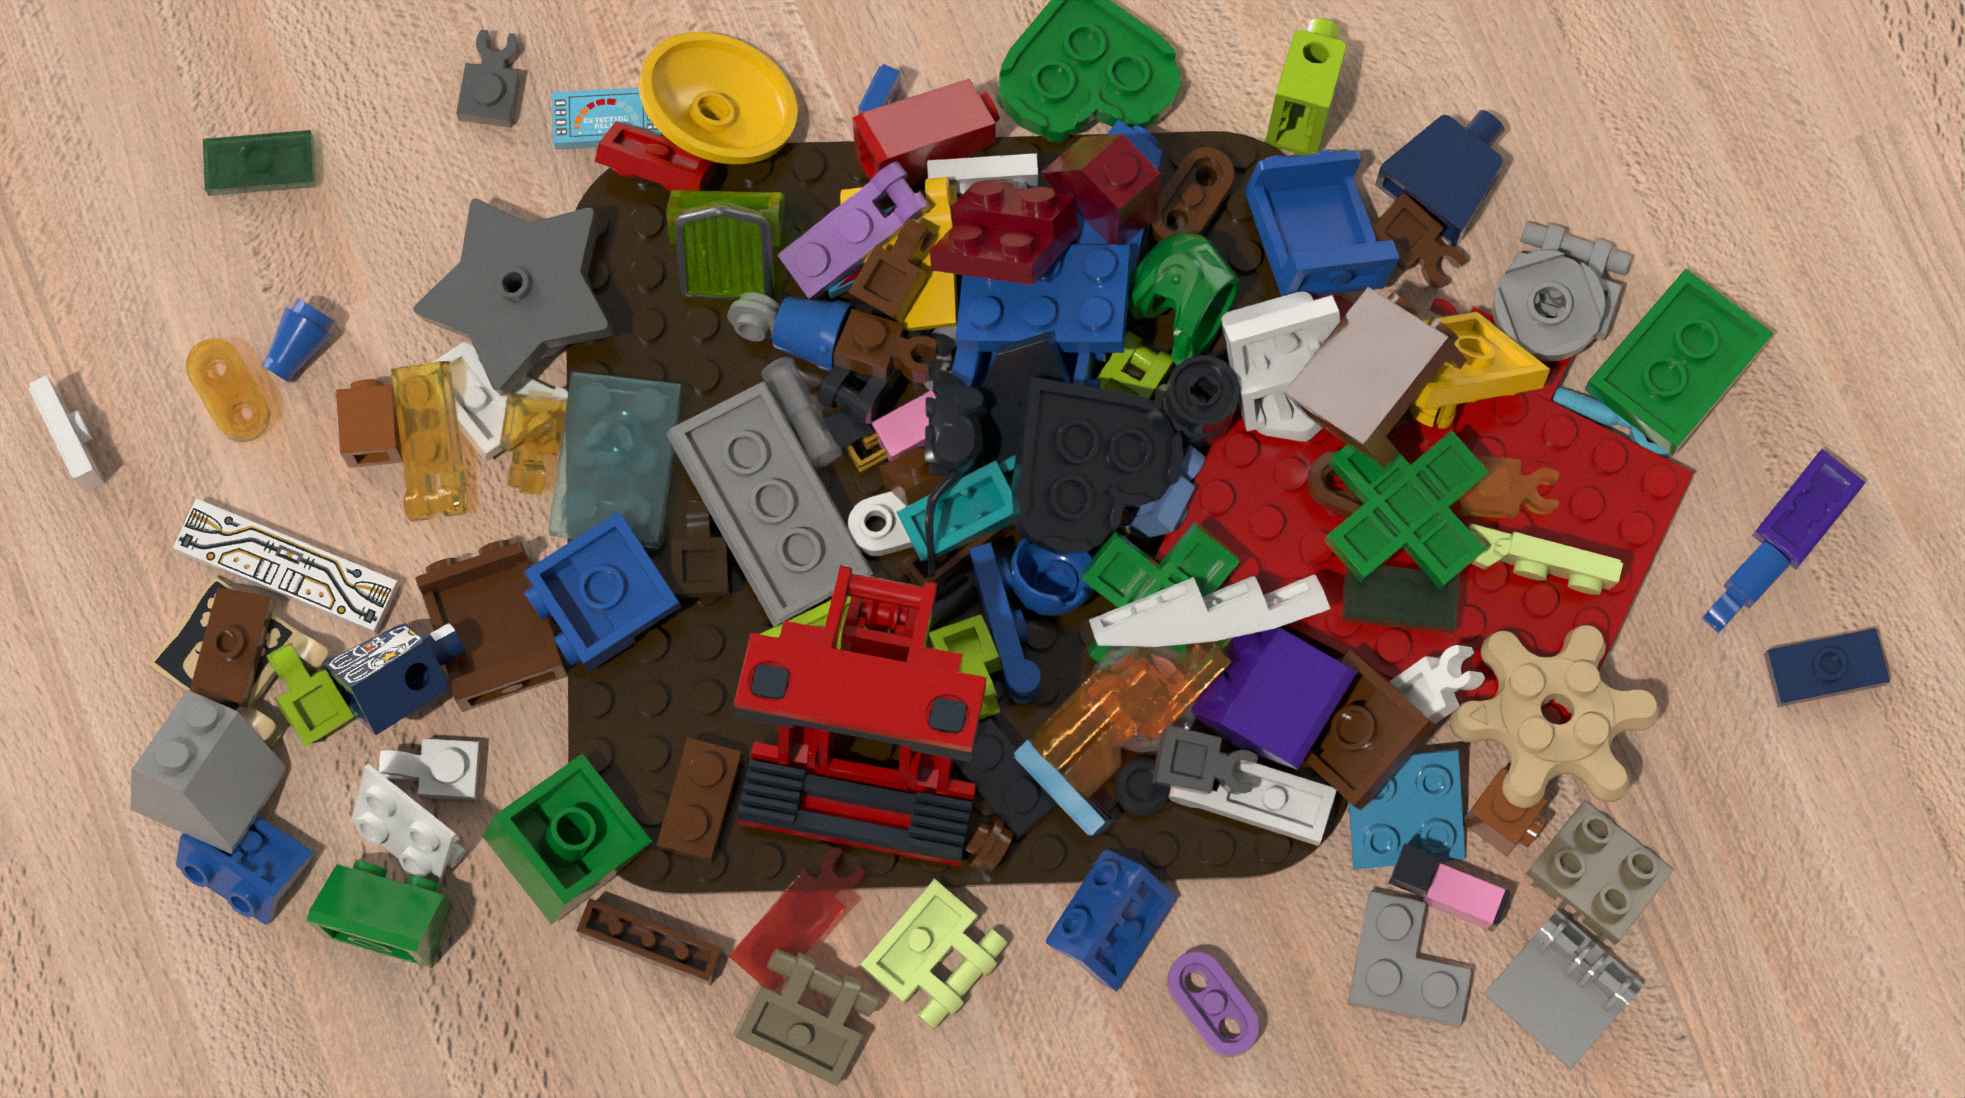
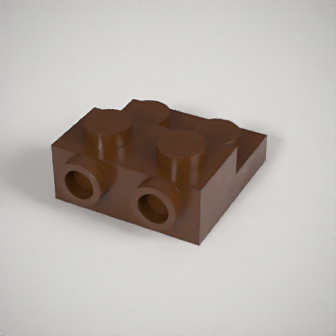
(1367, 734)

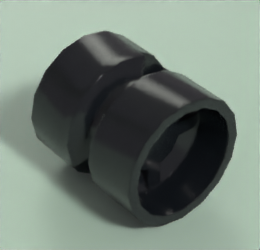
(1201, 399)

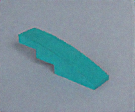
(966, 511)

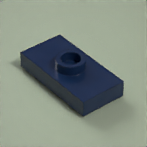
(1826, 667)

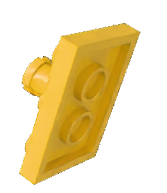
(1492, 369)

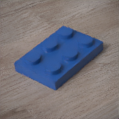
(1076, 299)

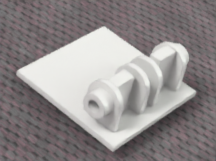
(404, 828)

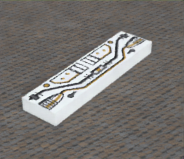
(286, 566)

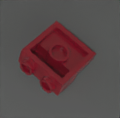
(1006, 232)

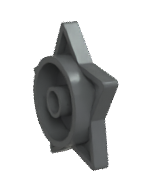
(520, 290)

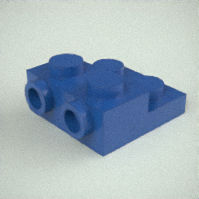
(599, 592)

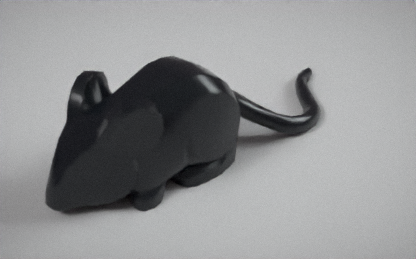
(951, 441)

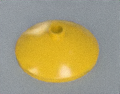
(718, 98)

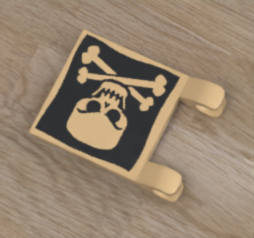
(181, 651)

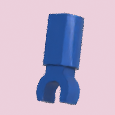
(1747, 585)

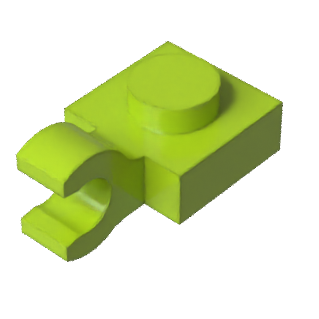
(979, 654)
(311, 702)

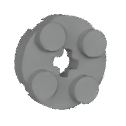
(1562, 280)

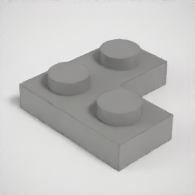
(1392, 978)

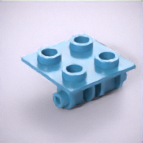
(1415, 808)

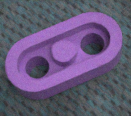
(1214, 1004)

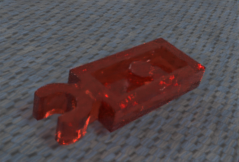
(794, 920)

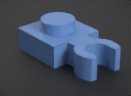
(1169, 510)

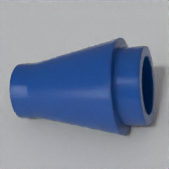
(297, 339)

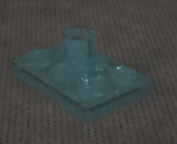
(615, 455)

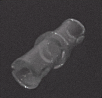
(801, 411)

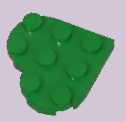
(1084, 66)

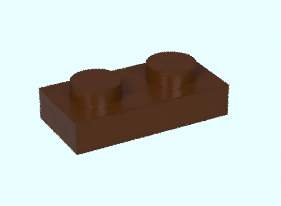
(699, 800)

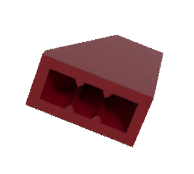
(1111, 185)

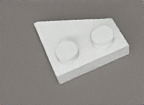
(478, 405)

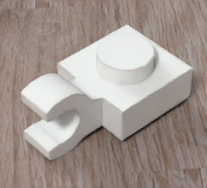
(443, 769)

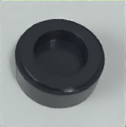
(1136, 791)

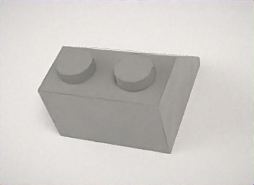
(205, 773)

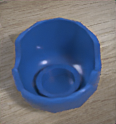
(1049, 581)

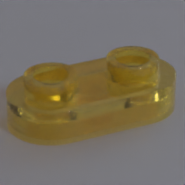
(228, 393)

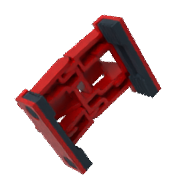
(869, 689)

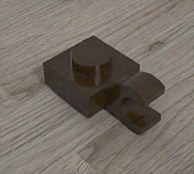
(701, 560)

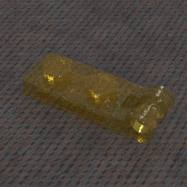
(429, 440)

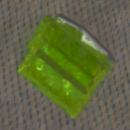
(725, 241)

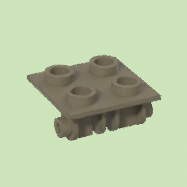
(1599, 873)

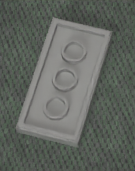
(767, 502)

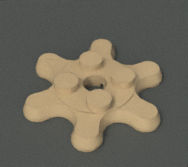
(1548, 749)

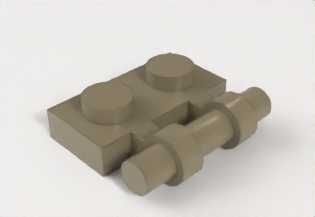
(798, 1032)

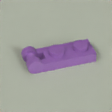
(852, 231)

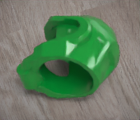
(1191, 278)

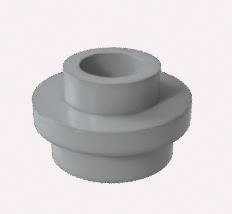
(754, 316)

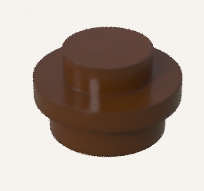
(988, 843)

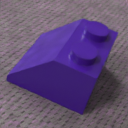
(1273, 695)

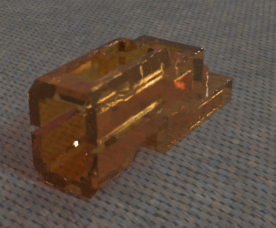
(1116, 704)

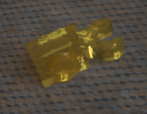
(531, 430)

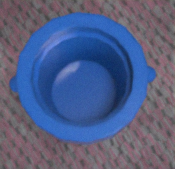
(810, 329)

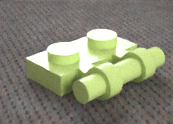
(921, 942)

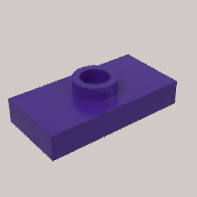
(1809, 508)

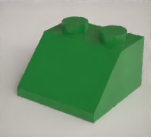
(566, 838)
(381, 913)

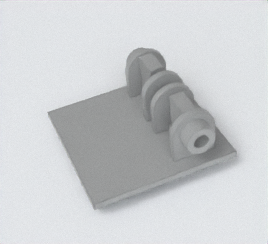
(1563, 989)

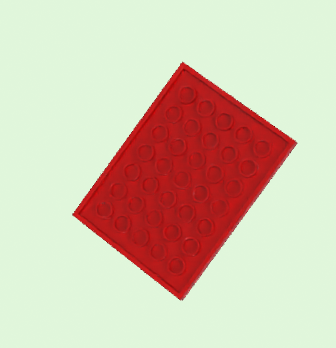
(1609, 503)

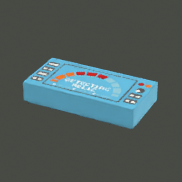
(587, 115)

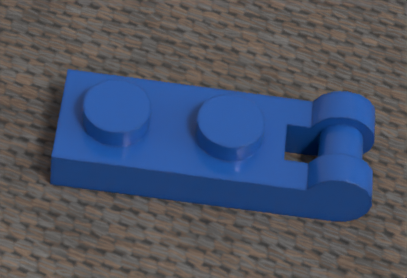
(1005, 626)

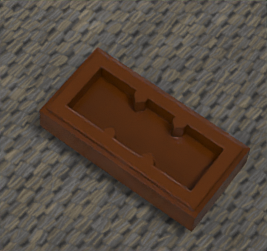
(232, 646)

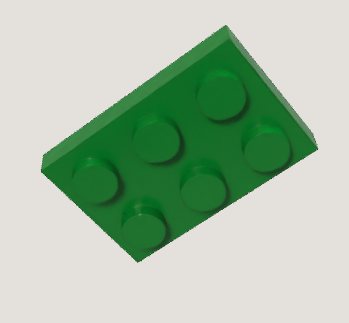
(1678, 361)

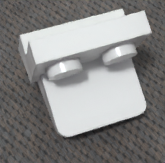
(1268, 350)

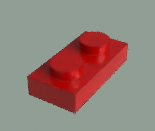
(652, 157)

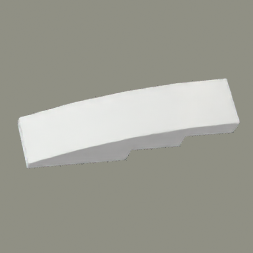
(1185, 617)

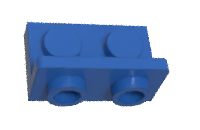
(252, 876)
(1111, 918)

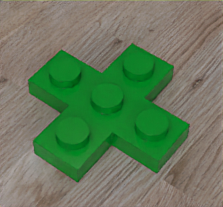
(1408, 510)
(1128, 574)

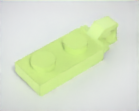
(1538, 557)

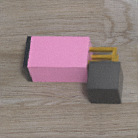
(894, 432)
(1449, 888)

